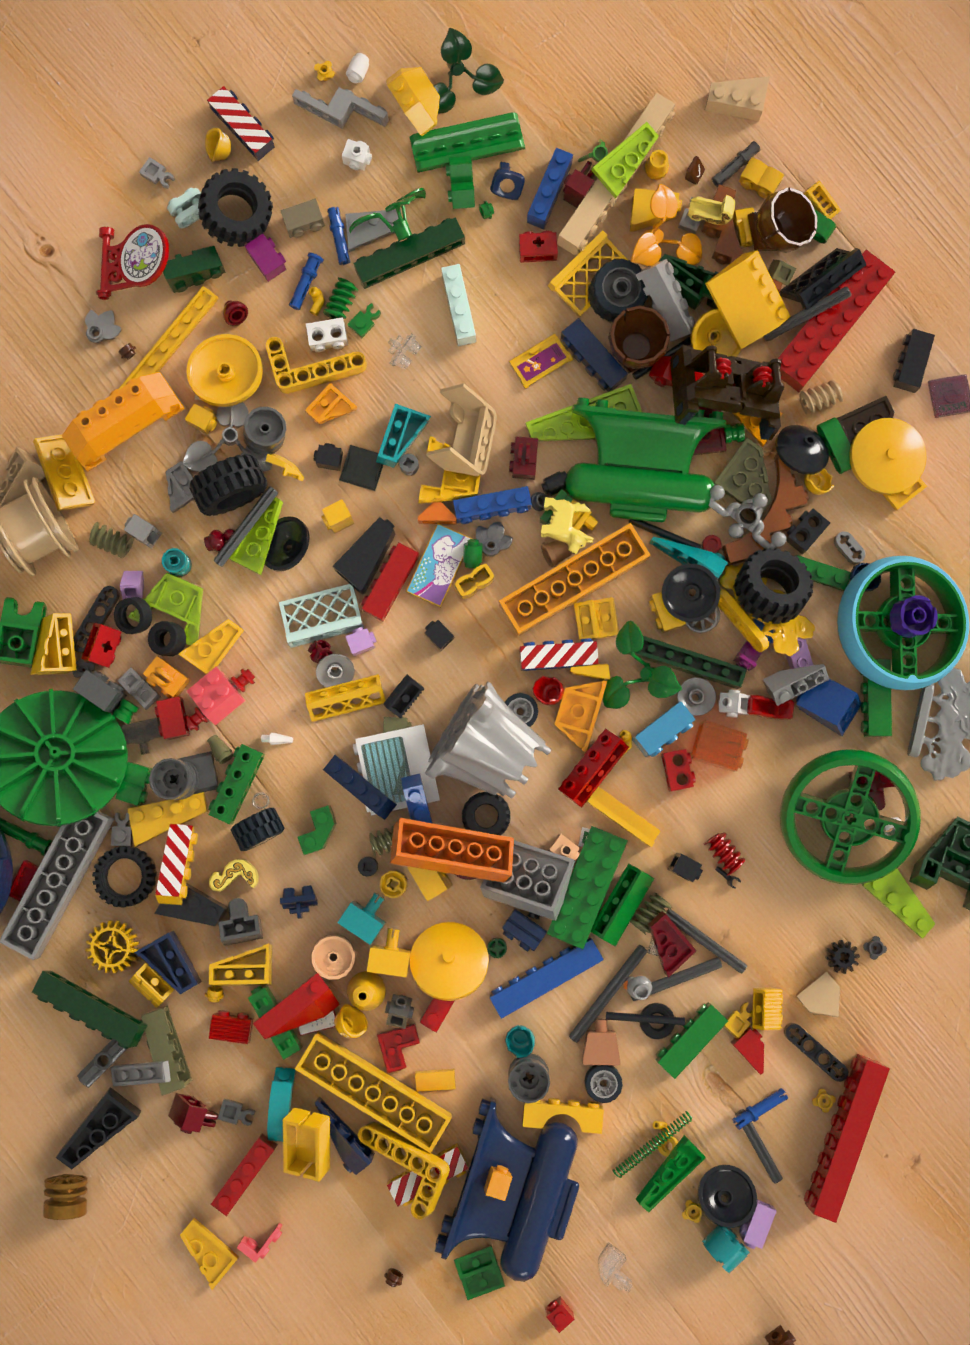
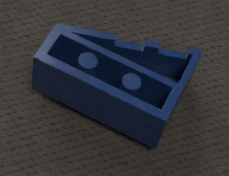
(171, 962)

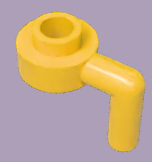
(663, 1149)

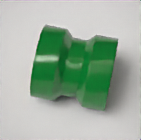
(734, 433)
(125, 711)

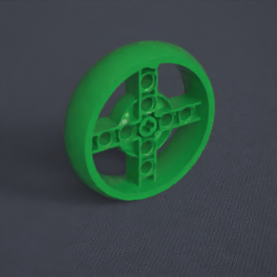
(834, 868)

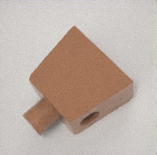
(600, 1046)

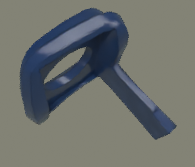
(505, 173)

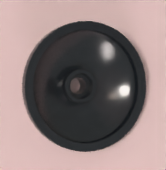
(802, 449)
(288, 544)
(677, 597)
(737, 1189)

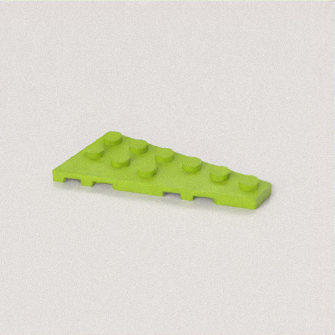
(569, 426)

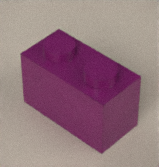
(265, 257)

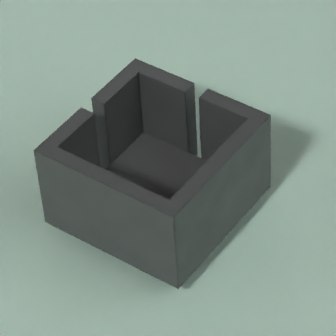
(100, 691)

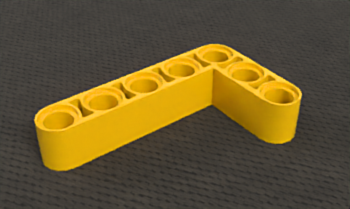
(312, 369)
(410, 1161)

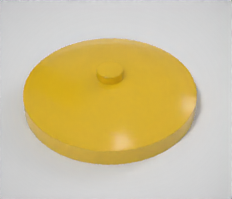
(224, 370)
(887, 456)
(449, 961)

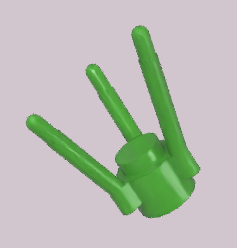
(597, 154)

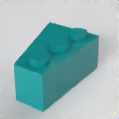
(400, 434)

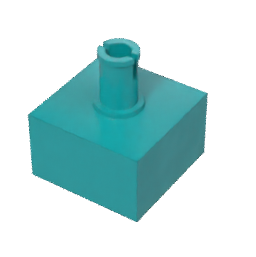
(363, 920)

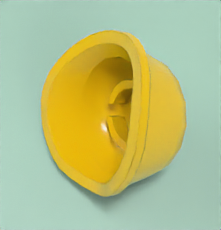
(217, 145)
(350, 1022)

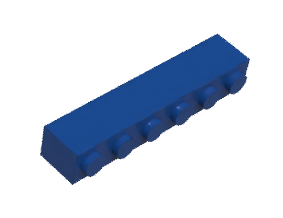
(545, 978)

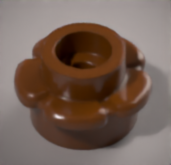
(127, 351)
(393, 1277)

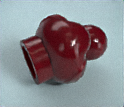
(217, 539)

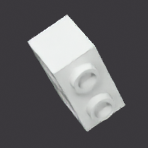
(326, 329)

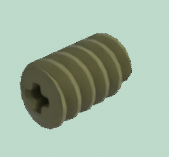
(110, 542)
(381, 841)
(653, 909)

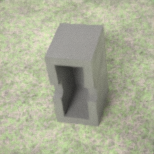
(142, 530)

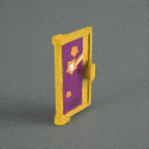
(536, 366)

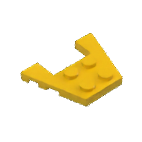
(453, 485)

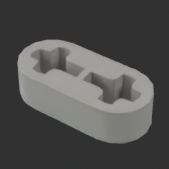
(845, 550)

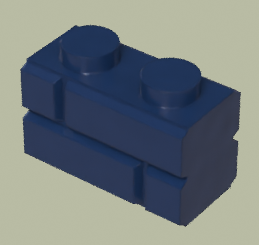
(524, 930)

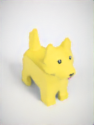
(561, 524)

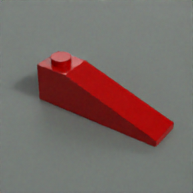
(304, 1005)

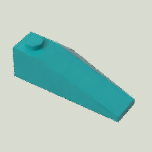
(690, 555)

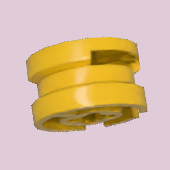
(393, 884)

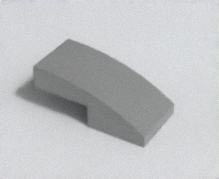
(138, 688)

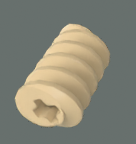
(820, 395)

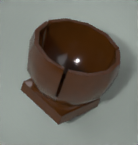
(783, 222)
(639, 337)

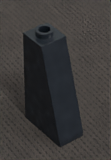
(365, 555)

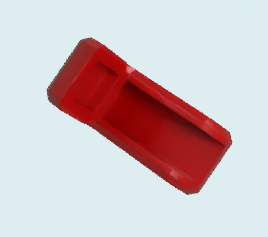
(767, 708)

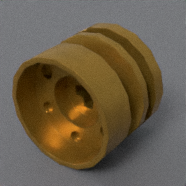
(65, 1197)

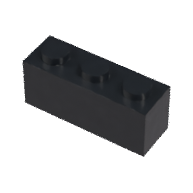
(913, 360)

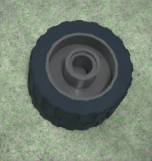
(616, 289)

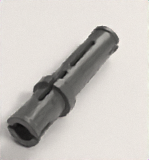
(740, 160)

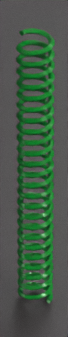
(654, 1147)

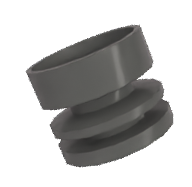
(164, 777)
(528, 1089)

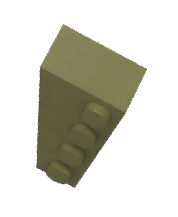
(165, 1046)

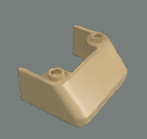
(473, 433)

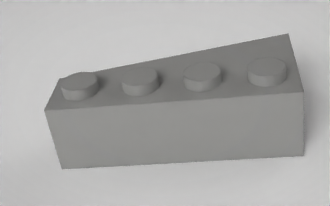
(667, 298)

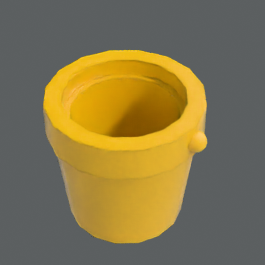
(657, 165)

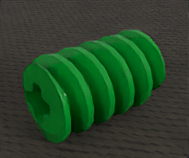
(340, 299)

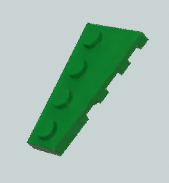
(674, 1169)

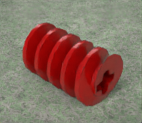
(725, 852)

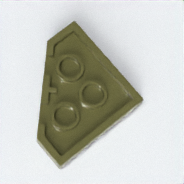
(746, 474)

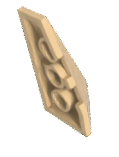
(21, 467)

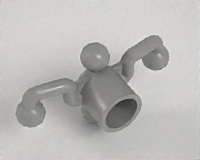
(755, 526)

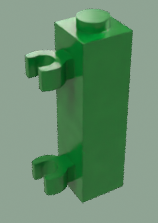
(262, 1001)

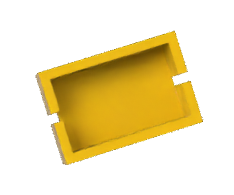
(306, 1142)

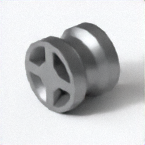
(409, 468)

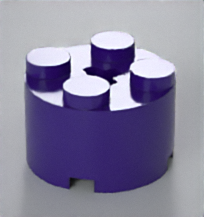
(913, 616)

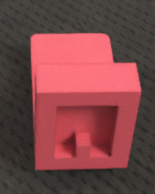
(250, 1246)

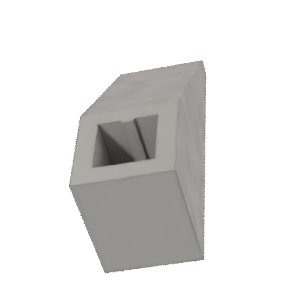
(793, 682)

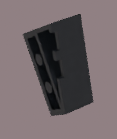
(196, 908)

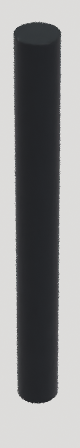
(639, 373)
(663, 533)
(645, 1018)

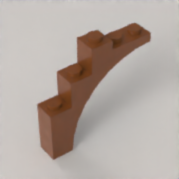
(727, 246)
(785, 499)

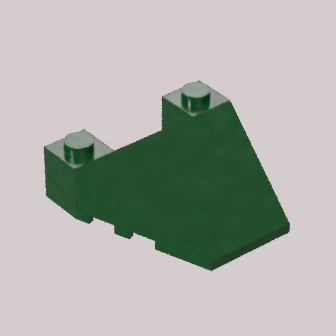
(947, 859)

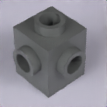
(399, 1011)

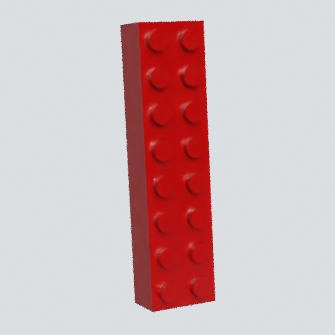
(828, 328)
(846, 1137)

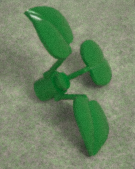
(401, 225)
(661, 679)

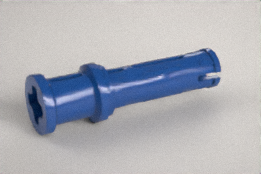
(309, 273)

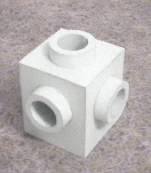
(356, 155)
(733, 703)

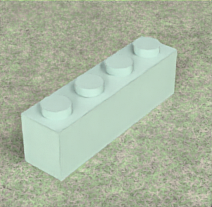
(458, 305)

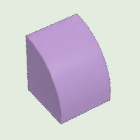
(132, 584)

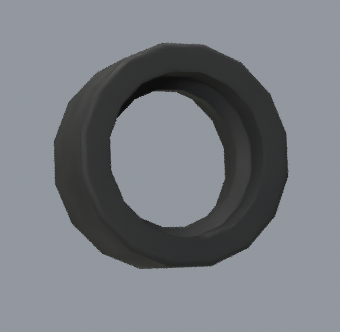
(122, 621)

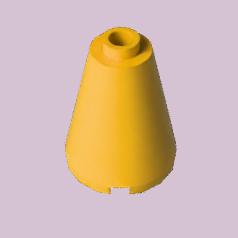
(371, 985)

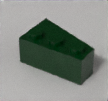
(193, 269)
(689, 278)

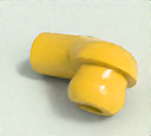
(318, 300)
(627, 738)

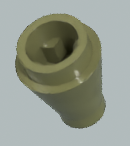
(220, 750)

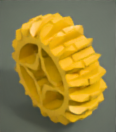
(109, 953)

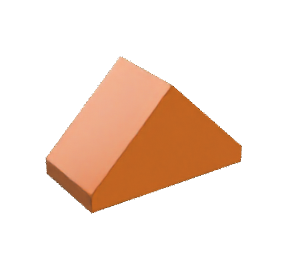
(437, 513)

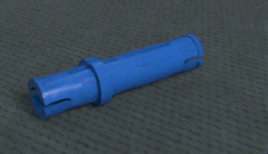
(338, 234)
(752, 1113)

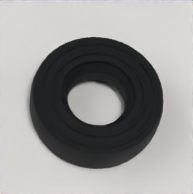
(661, 1032)

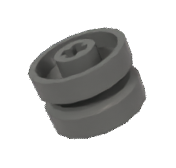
(264, 430)

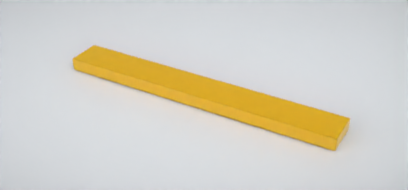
(175, 334)

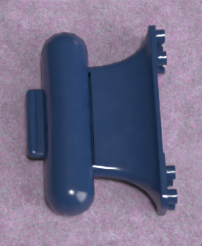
(536, 1201)

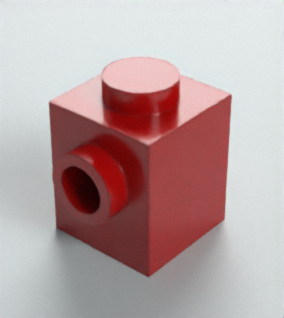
(559, 1314)

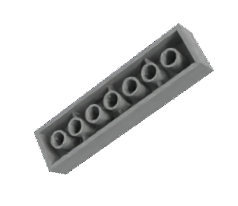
(54, 885)

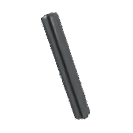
(761, 1151)

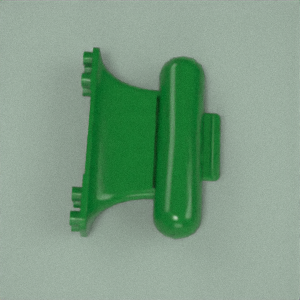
(644, 462)

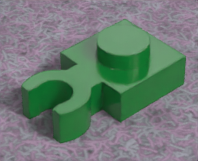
(362, 323)

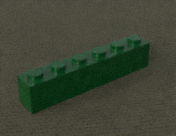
(409, 252)
(692, 663)
(90, 1009)

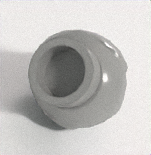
(638, 987)

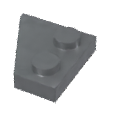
(178, 486)

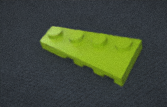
(622, 162)
(256, 544)
(902, 902)

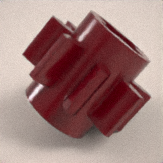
(319, 650)

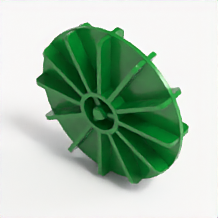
(59, 758)

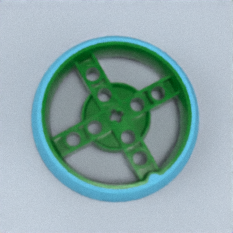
(852, 621)

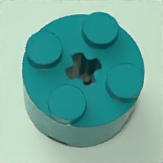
(725, 1248)

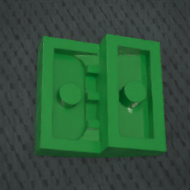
(479, 1273)

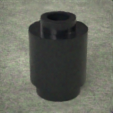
(554, 483)

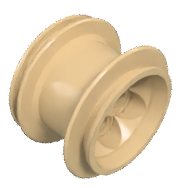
(33, 528)

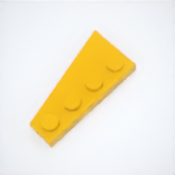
(155, 818)

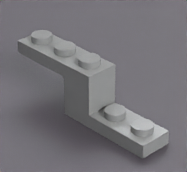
(340, 107)

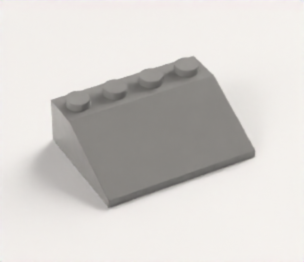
(536, 881)

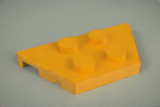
(579, 711)

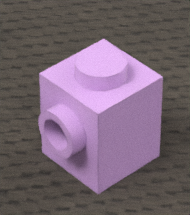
(361, 641)

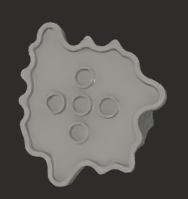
(485, 744)

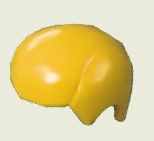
(819, 483)

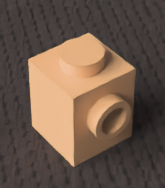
(565, 847)

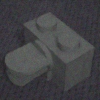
(240, 926)

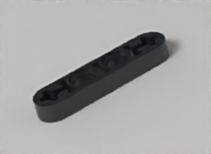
(91, 617)
(817, 1050)

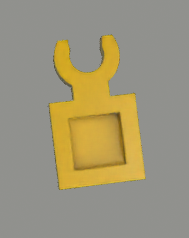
(738, 1022)

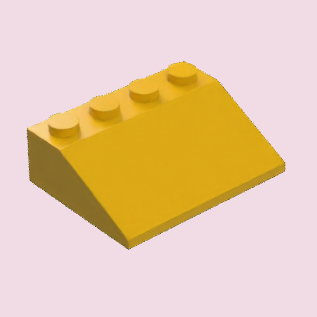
(747, 299)

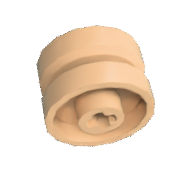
(324, 948)

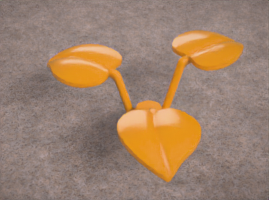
(647, 252)

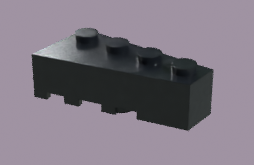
(102, 1123)

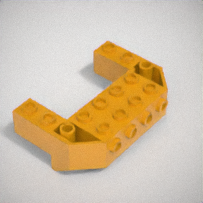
(120, 418)

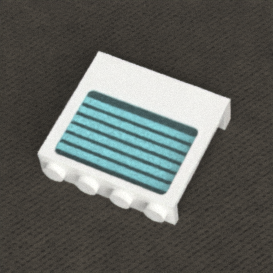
(392, 756)

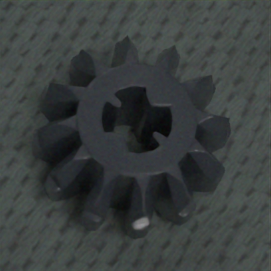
(849, 957)

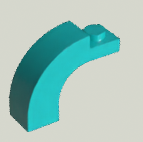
(280, 1102)

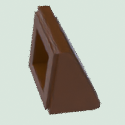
(695, 171)

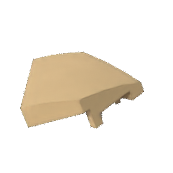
(822, 996)

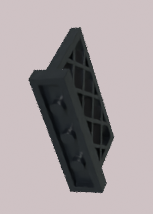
(824, 277)

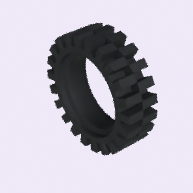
(104, 865)

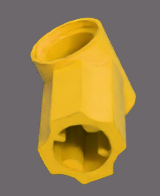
(741, 221)

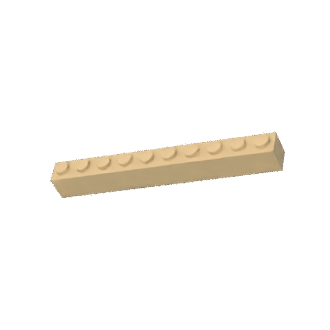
(599, 199)

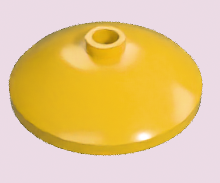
(714, 323)

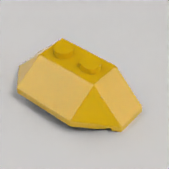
(416, 97)

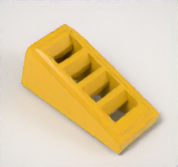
(821, 191)
(592, 671)

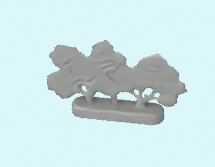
(953, 727)

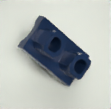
(298, 904)

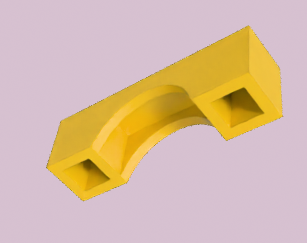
(587, 1115)

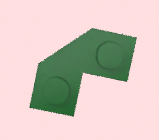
(461, 182)
(324, 824)

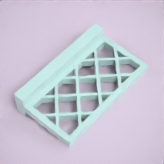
(323, 631)

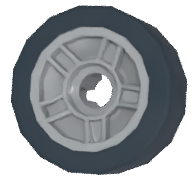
(528, 704)
(600, 1092)

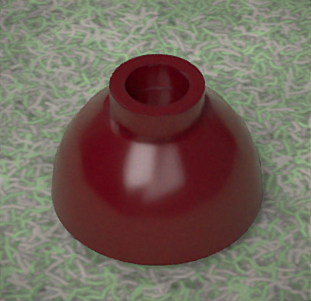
(235, 312)

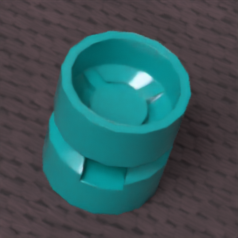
(176, 562)

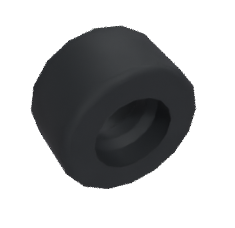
(157, 634)

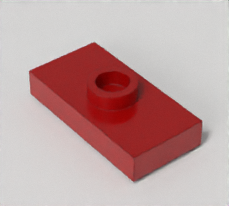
(23, 879)

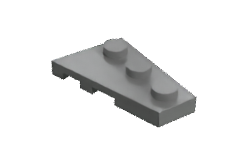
(370, 229)

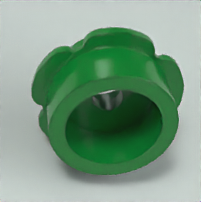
(486, 210)

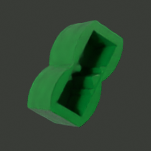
(134, 784)

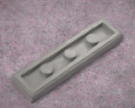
(140, 1073)

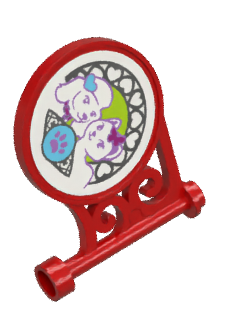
(138, 259)

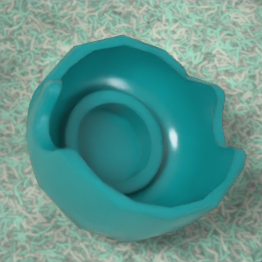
(520, 1041)

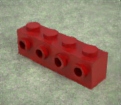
(593, 767)

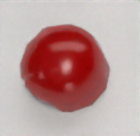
(548, 690)

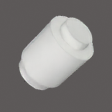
(357, 68)

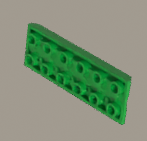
(474, 138)

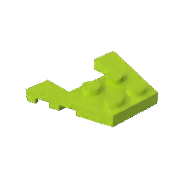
(179, 600)

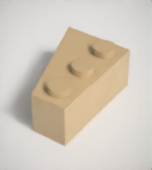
(738, 98)

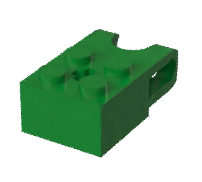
(20, 629)

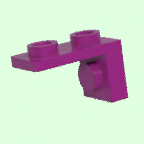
(747, 657)

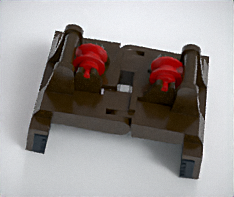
(727, 386)

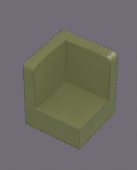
(781, 271)

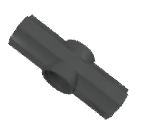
(96, 1067)

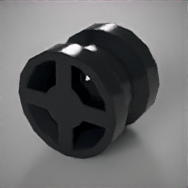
(370, 868)

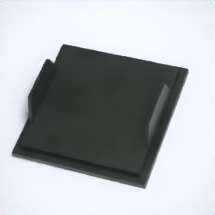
(361, 468)

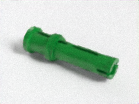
(31, 840)

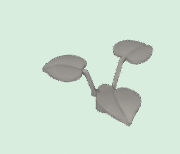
(200, 454)

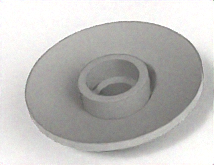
(330, 677)
(703, 690)

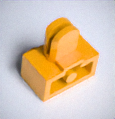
(166, 677)

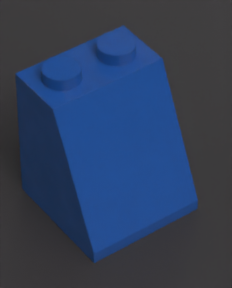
(830, 705)

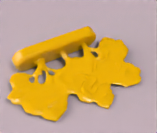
(786, 633)

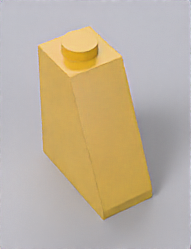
(641, 213)

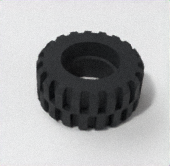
(240, 185)
(228, 485)
(783, 569)

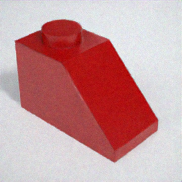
(751, 1048)

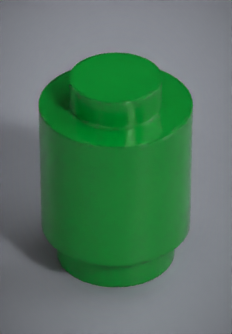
(472, 553)

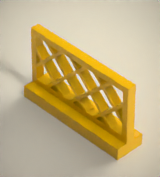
(576, 265)

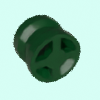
(496, 950)

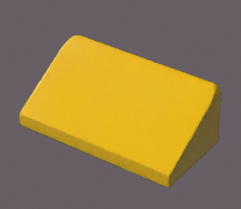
(435, 1080)

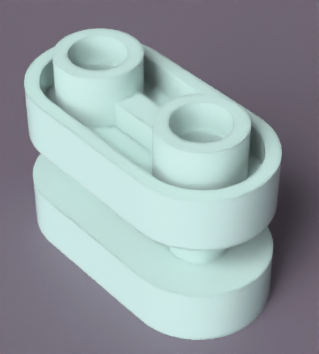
(185, 207)

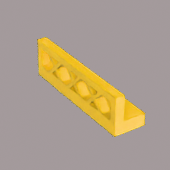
(344, 694)
(624, 816)

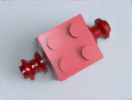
(216, 696)

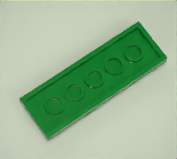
(588, 887)

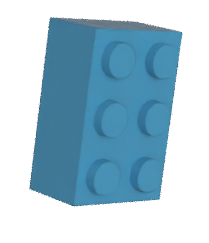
(664, 730)

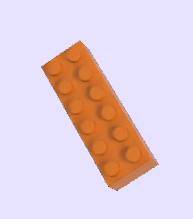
(452, 850)

